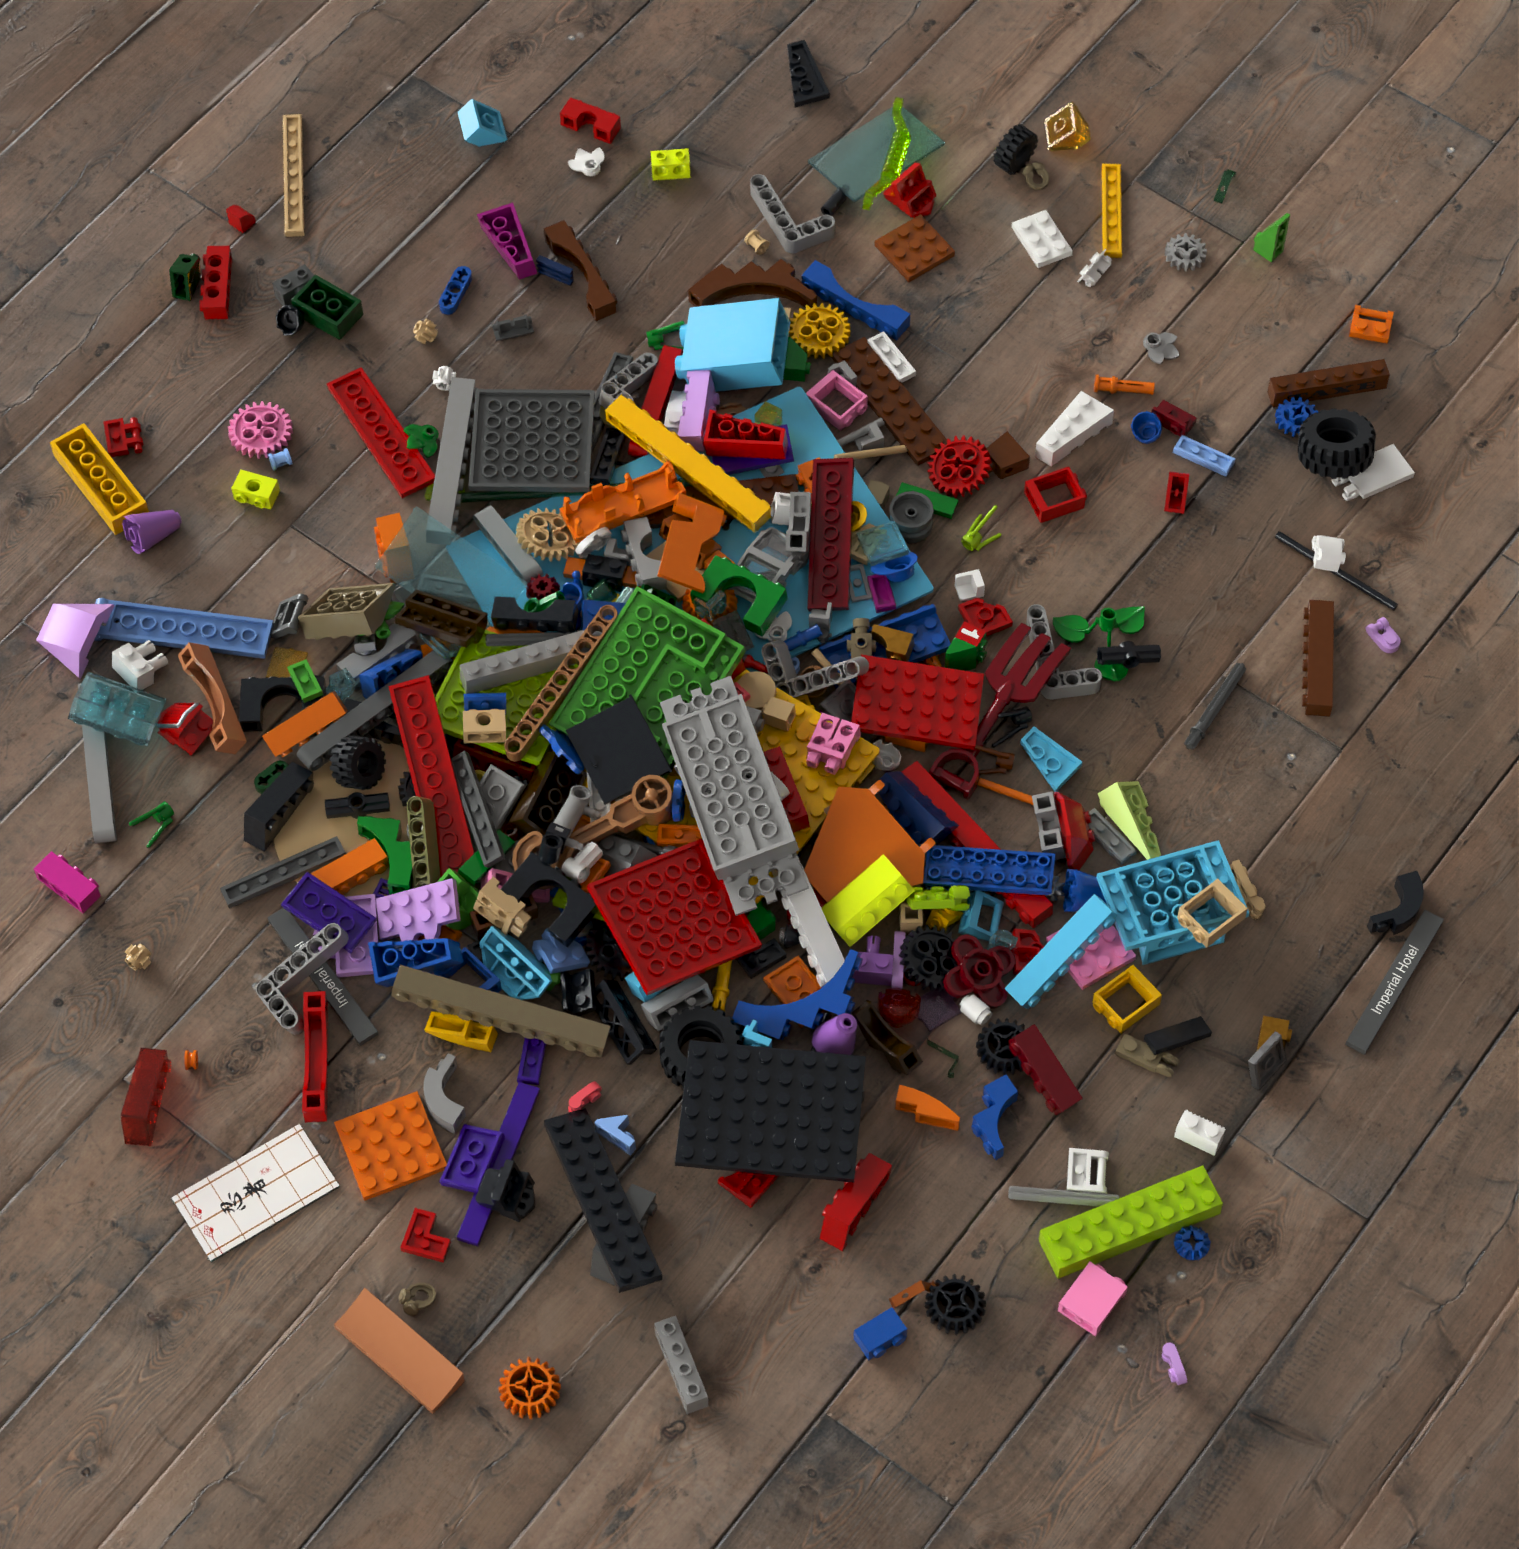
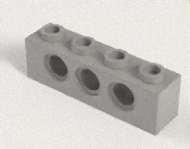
(681, 1364)

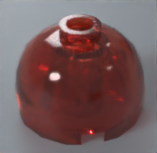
(898, 1006)

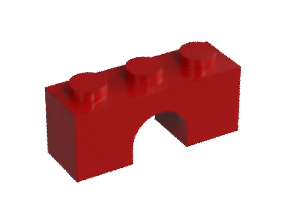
(577, 113)

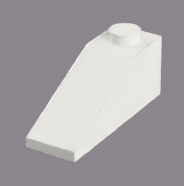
(674, 411)

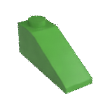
(1272, 240)

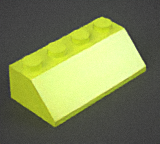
(867, 900)

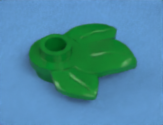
(420, 438)

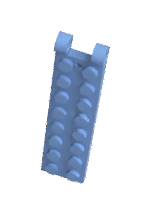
(180, 626)

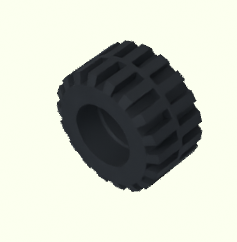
(361, 751)

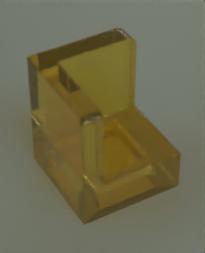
(768, 414)

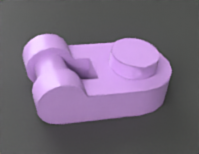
(1389, 640)
(1171, 1356)

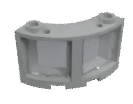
(769, 558)

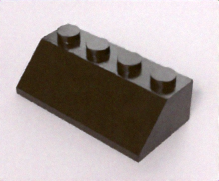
(545, 794)

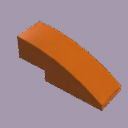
(926, 1108)

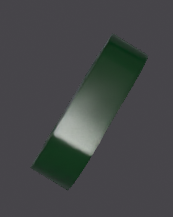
(269, 775)

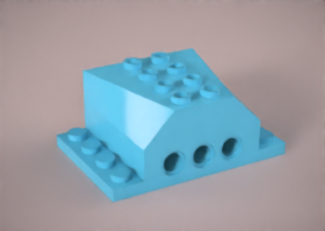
(1150, 895)

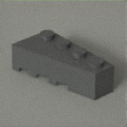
(643, 1206)

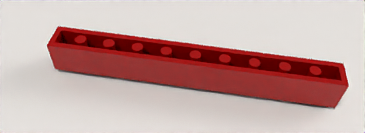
(1031, 908)

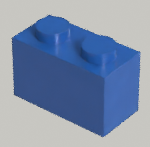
(880, 1334)

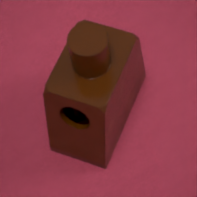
(1007, 457)

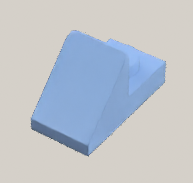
(612, 1130)

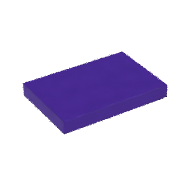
(471, 1157)

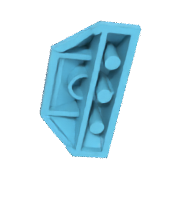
(514, 965)

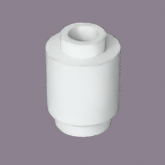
(975, 1009)

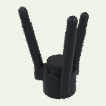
(1019, 716)

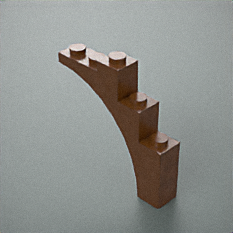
(751, 279)

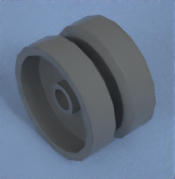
(912, 515)

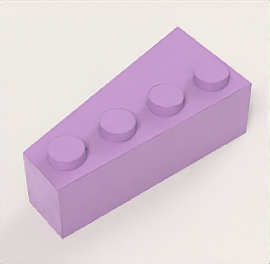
(699, 400)

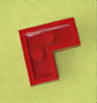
(419, 1239)

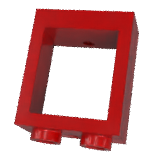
(1036, 485)

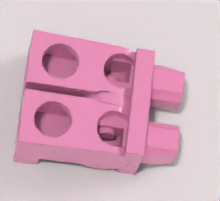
(832, 743)

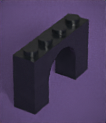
(259, 691)
(579, 907)

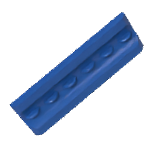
(990, 869)

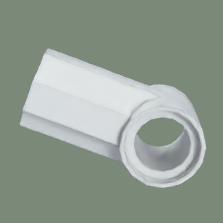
(579, 866)

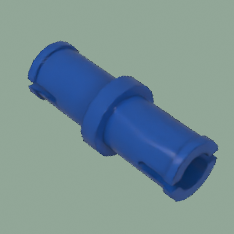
(803, 637)

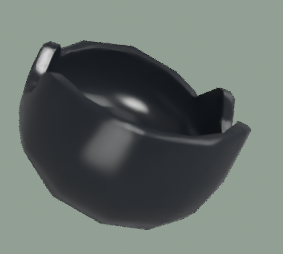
(289, 320)

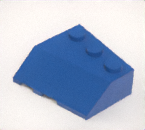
(383, 673)

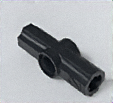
(1128, 654)
(368, 804)

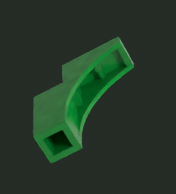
(388, 835)

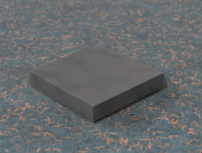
(1266, 1060)

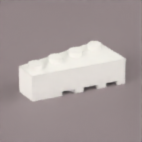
(1072, 428)

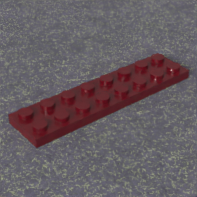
(831, 534)

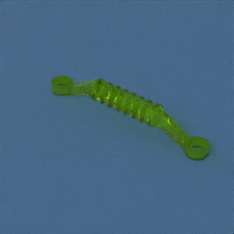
(894, 157)

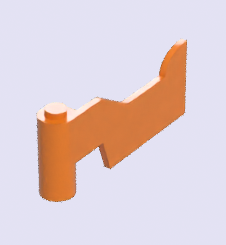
(685, 541)

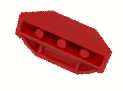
(1075, 830)

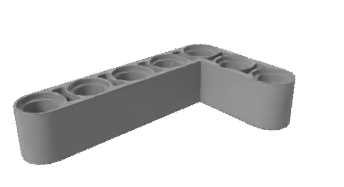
(791, 236)
(1060, 680)
(813, 681)
(298, 974)

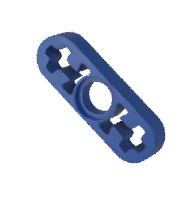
(453, 283)

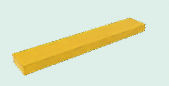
(1111, 210)

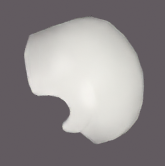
(888, 758)

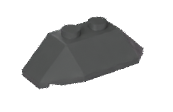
(622, 853)

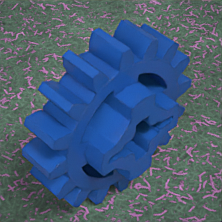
(1293, 414)

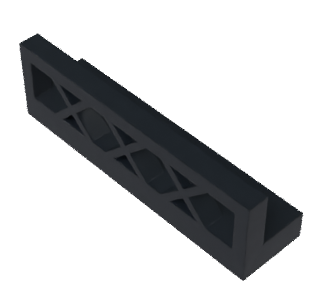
(628, 1019)

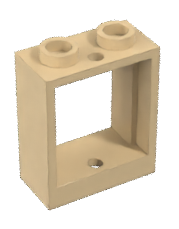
(1225, 898)

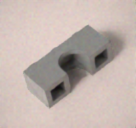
(1049, 825)

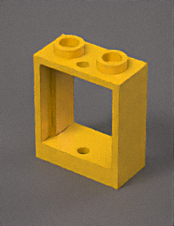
(1140, 984)

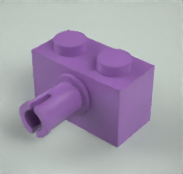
(875, 967)

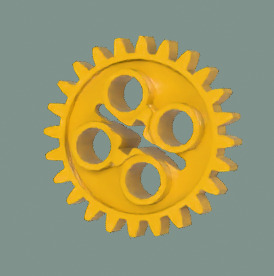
(819, 330)

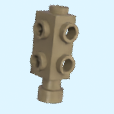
(861, 626)

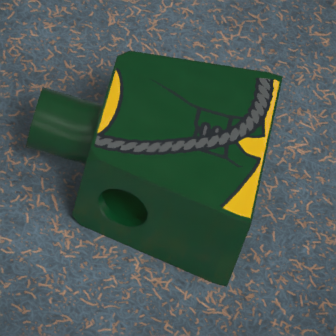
(185, 276)

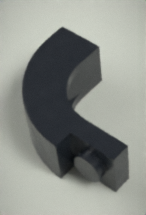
(1410, 891)

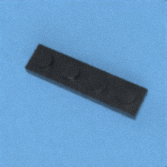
(607, 457)

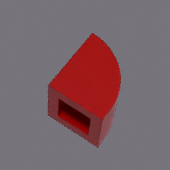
(240, 218)

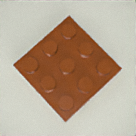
(914, 248)

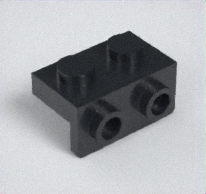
(603, 567)

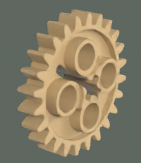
(534, 535)

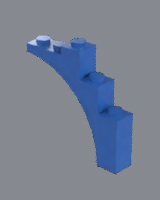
(807, 1011)

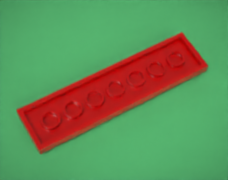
(381, 432)

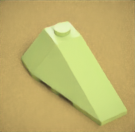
(1126, 807)

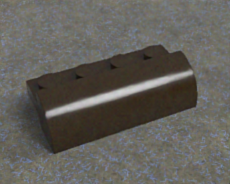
(442, 619)

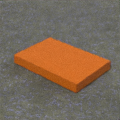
(792, 982)

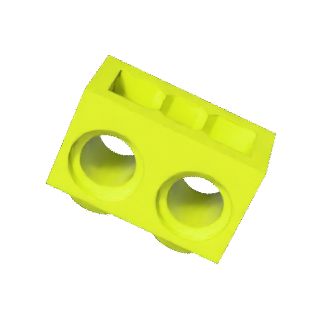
(670, 164)

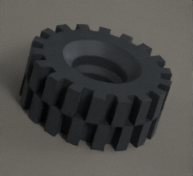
(1015, 149)

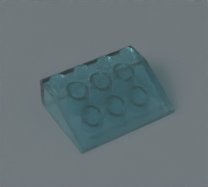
(116, 709)

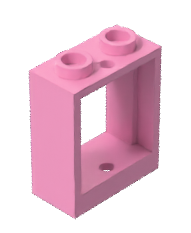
(826, 386)

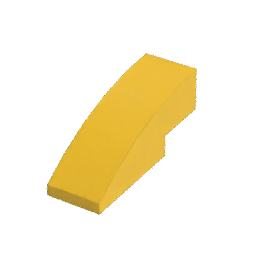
(461, 1031)

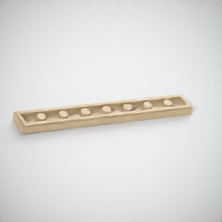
(293, 175)

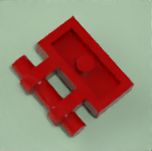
(116, 436)

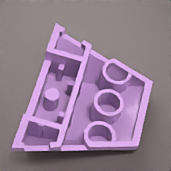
(71, 632)

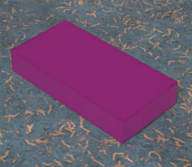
(881, 593)

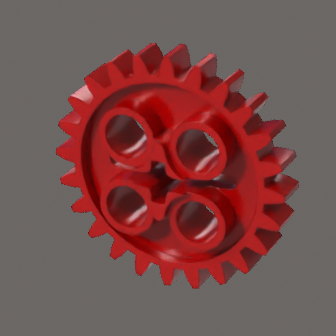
(959, 466)

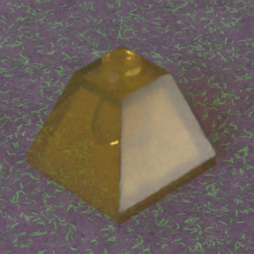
(1066, 129)

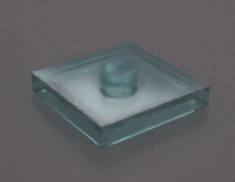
(882, 543)

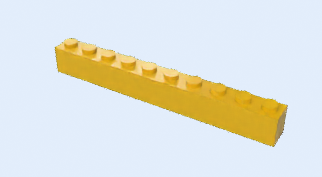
(688, 463)

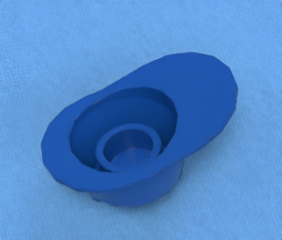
(897, 569)

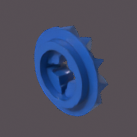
(1185, 1249)

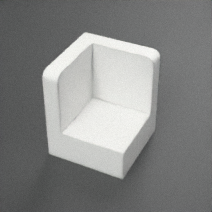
(969, 585)

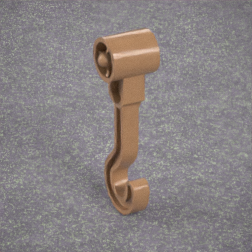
(647, 804)

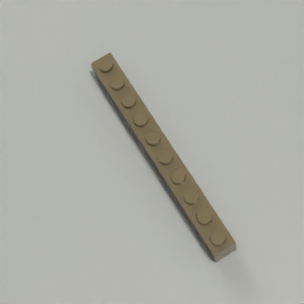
(500, 1011)

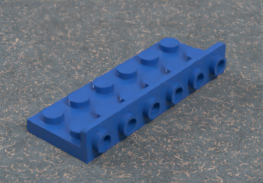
(923, 623)

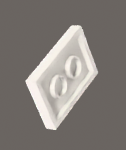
(1041, 239)

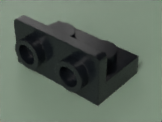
(578, 992)

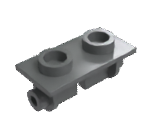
(514, 328)

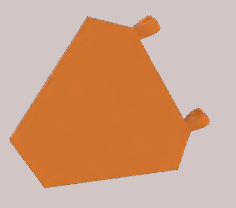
(855, 836)

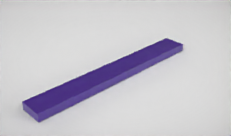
(513, 1129)

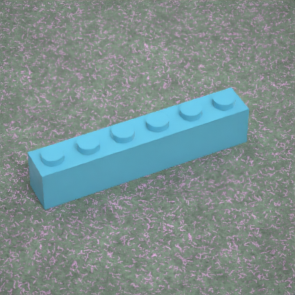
(1061, 952)

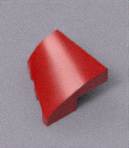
(1026, 948)

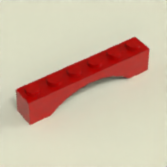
(316, 1057)

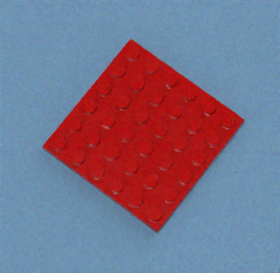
(673, 917)

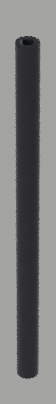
(1341, 573)

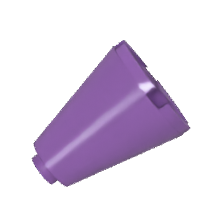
(149, 528)
(836, 1035)

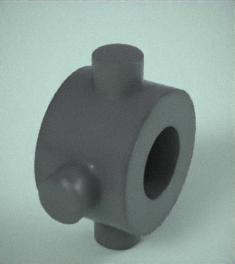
(824, 638)

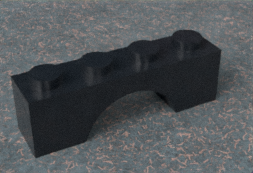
(559, 616)

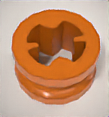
(191, 1059)

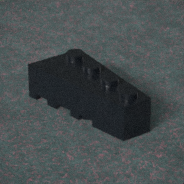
(276, 805)

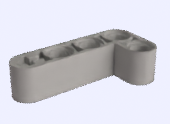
(628, 379)

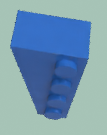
(423, 955)

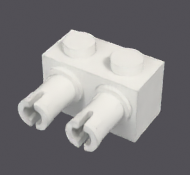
(132, 666)

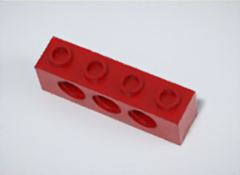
(216, 282)

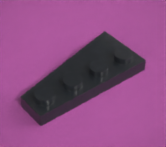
(805, 76)

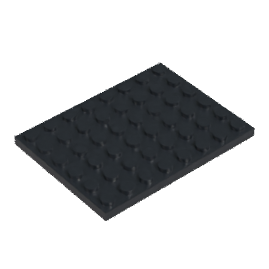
(771, 1111)

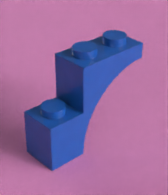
(997, 1097)

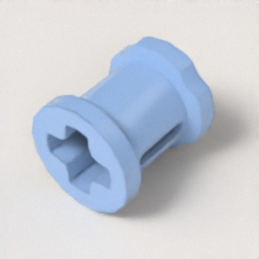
(280, 459)

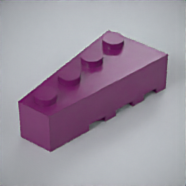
(507, 236)

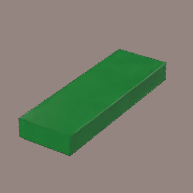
(942, 504)
(474, 868)

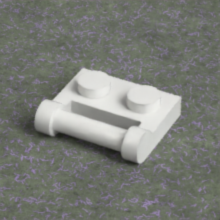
(1079, 1170)

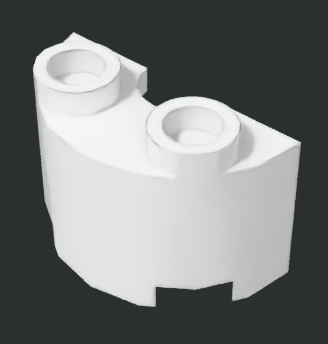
(1328, 552)

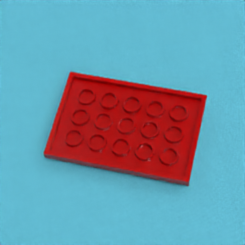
(918, 702)

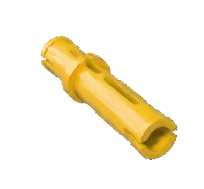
(721, 989)

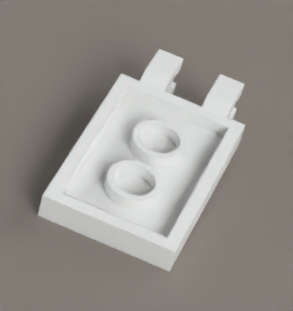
(1385, 472)

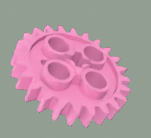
(265, 434)

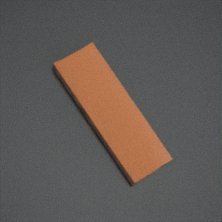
(400, 1351)

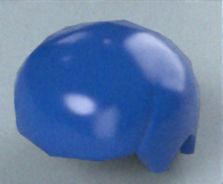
(1146, 427)

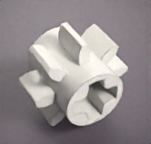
(443, 377)

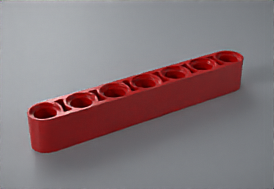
(658, 391)

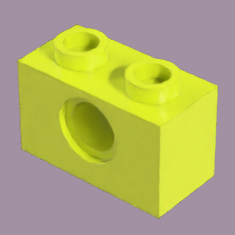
(264, 488)

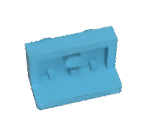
(752, 1038)

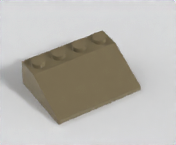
(347, 611)

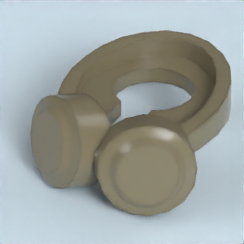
(1040, 168)
(412, 1307)

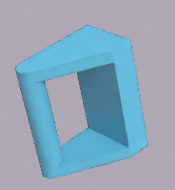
(970, 917)

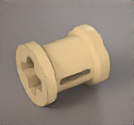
(757, 242)

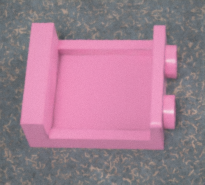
(1092, 1297)

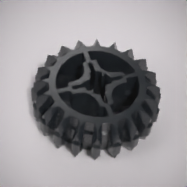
(999, 1036)
(963, 1288)

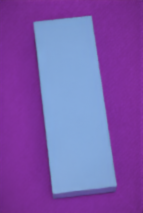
(1204, 455)

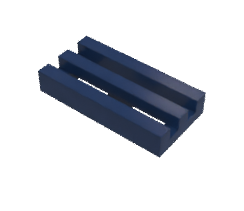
(555, 270)

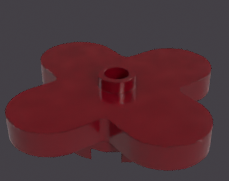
(972, 959)

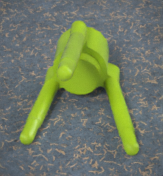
(972, 538)

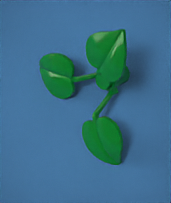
(1074, 627)

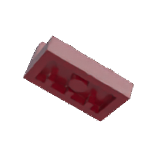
(1174, 418)

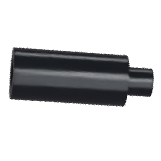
(833, 202)

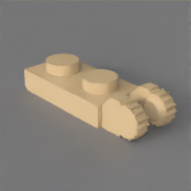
(1249, 892)

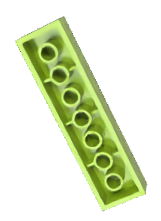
(1130, 1221)

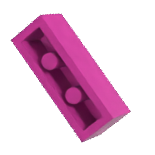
(67, 881)

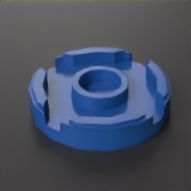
(678, 803)

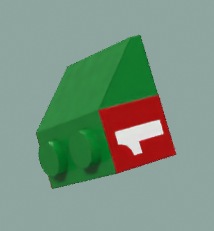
(966, 648)

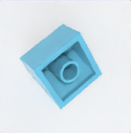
(481, 124)

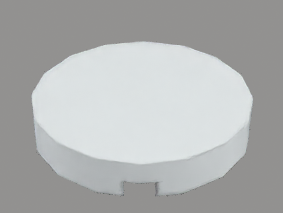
(592, 542)

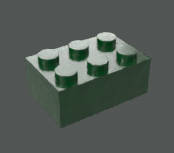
(328, 307)

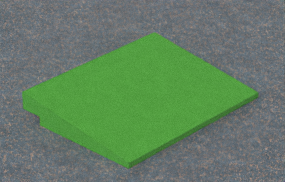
(653, 656)

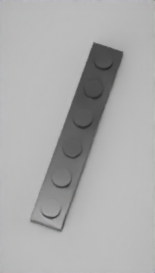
(477, 810)
(282, 872)

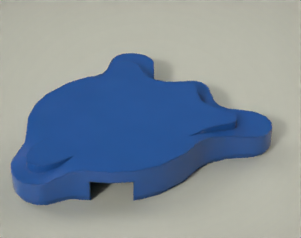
(563, 746)

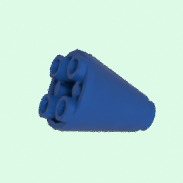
(1079, 889)

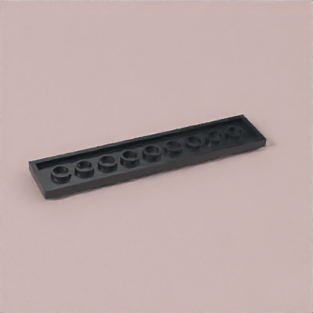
(603, 1200)

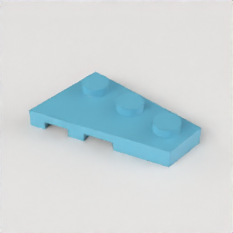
(1050, 758)

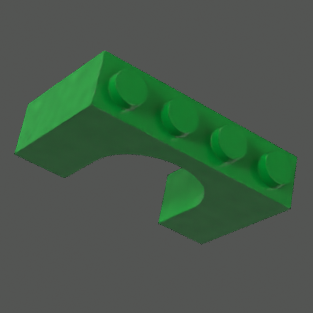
(769, 600)

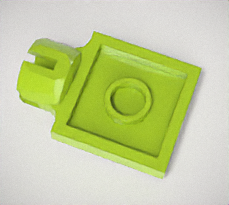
(940, 898)

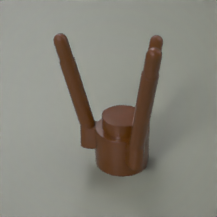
(1004, 760)

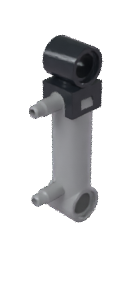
(559, 831)

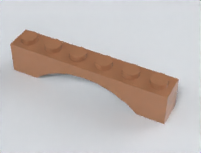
(200, 666)

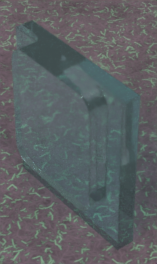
(441, 647)

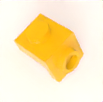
(943, 918)

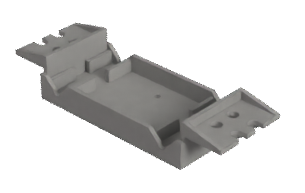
(741, 817)

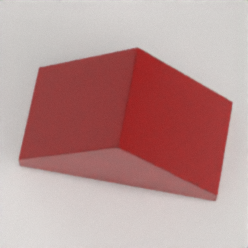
(1176, 492)

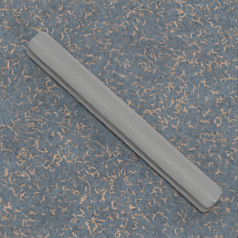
(1060, 1196)

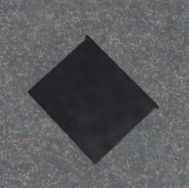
(619, 747)

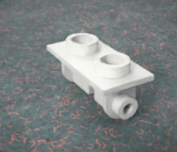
(1090, 274)

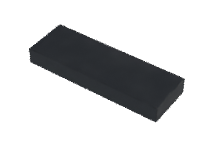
(1177, 1035)

